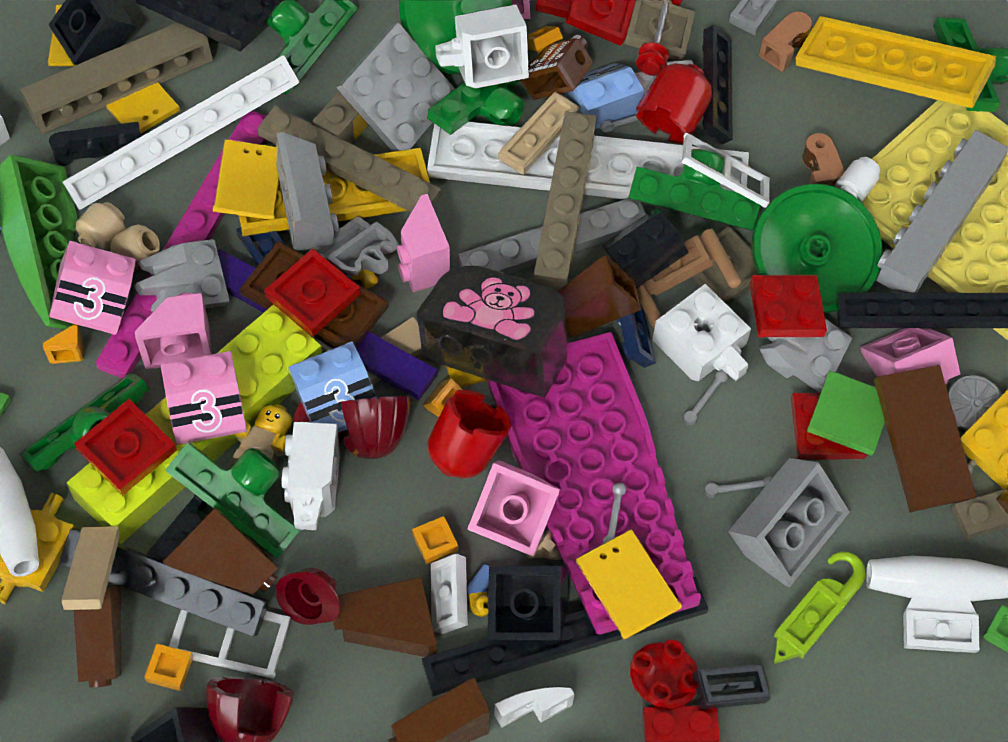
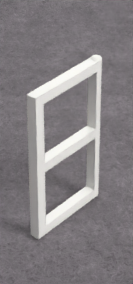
(724, 178)
(221, 659)

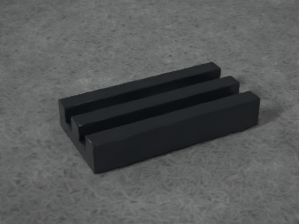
(705, 690)

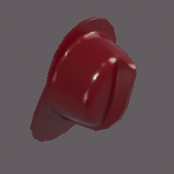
(308, 596)

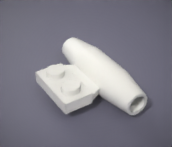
(17, 525)
(940, 596)

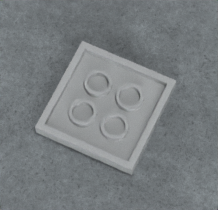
(395, 88)

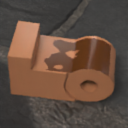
(780, 42)
(822, 160)

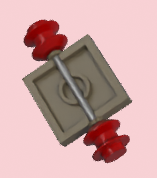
(660, 33)

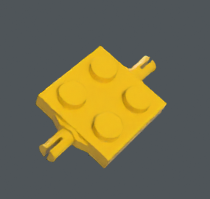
(51, 540)

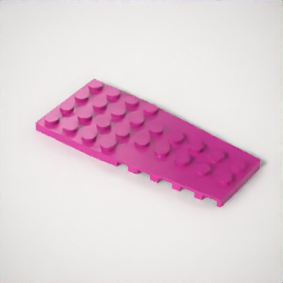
(584, 443)

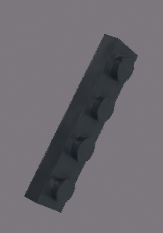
(718, 71)

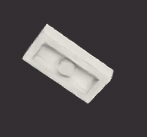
(449, 594)

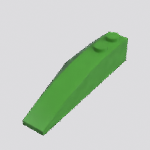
(36, 226)

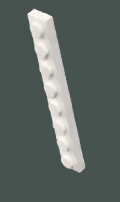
(180, 132)

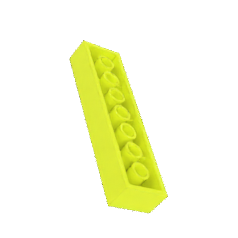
(263, 379)

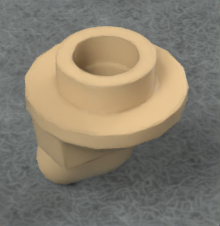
(546, 548)

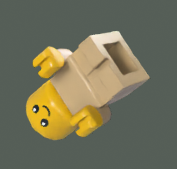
(267, 434)

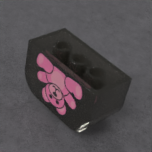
(495, 328)

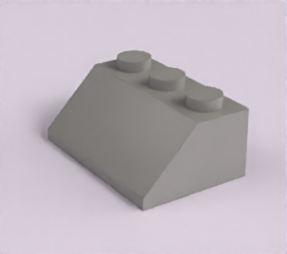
(305, 193)
(790, 520)

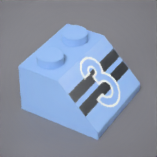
(608, 93)
(329, 380)

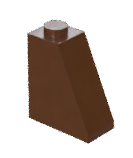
(598, 297)
(223, 555)
(388, 618)
(99, 640)
(453, 717)

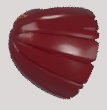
(375, 425)
(247, 708)

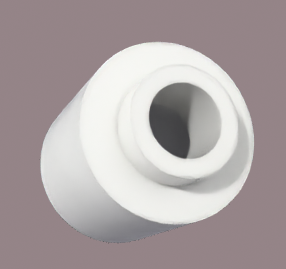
(859, 178)

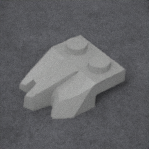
(360, 247)
(185, 269)
(807, 356)

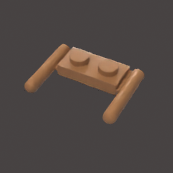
(701, 255)

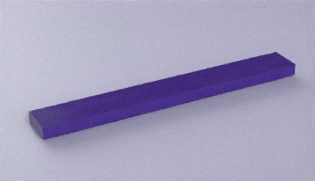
(377, 355)

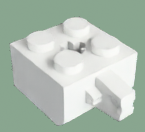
(488, 47)
(703, 336)
(311, 472)

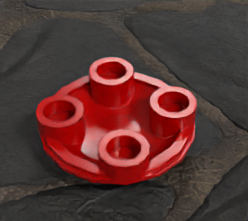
(664, 674)

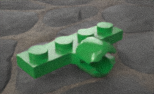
(306, 32)
(957, 34)
(464, 103)
(695, 193)
(48, 448)
(237, 493)

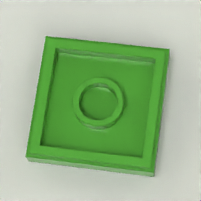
(848, 413)

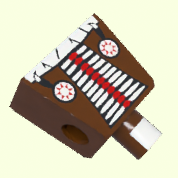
(558, 68)

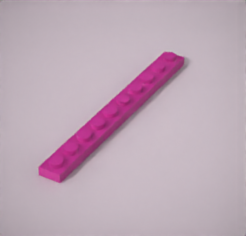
(197, 224)

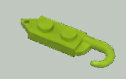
(817, 610)

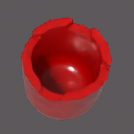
(675, 101)
(467, 435)

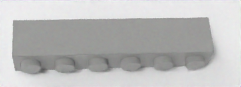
(942, 214)

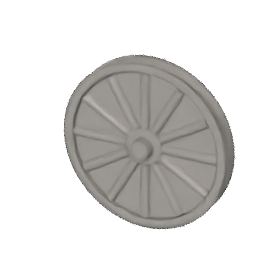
(971, 399)

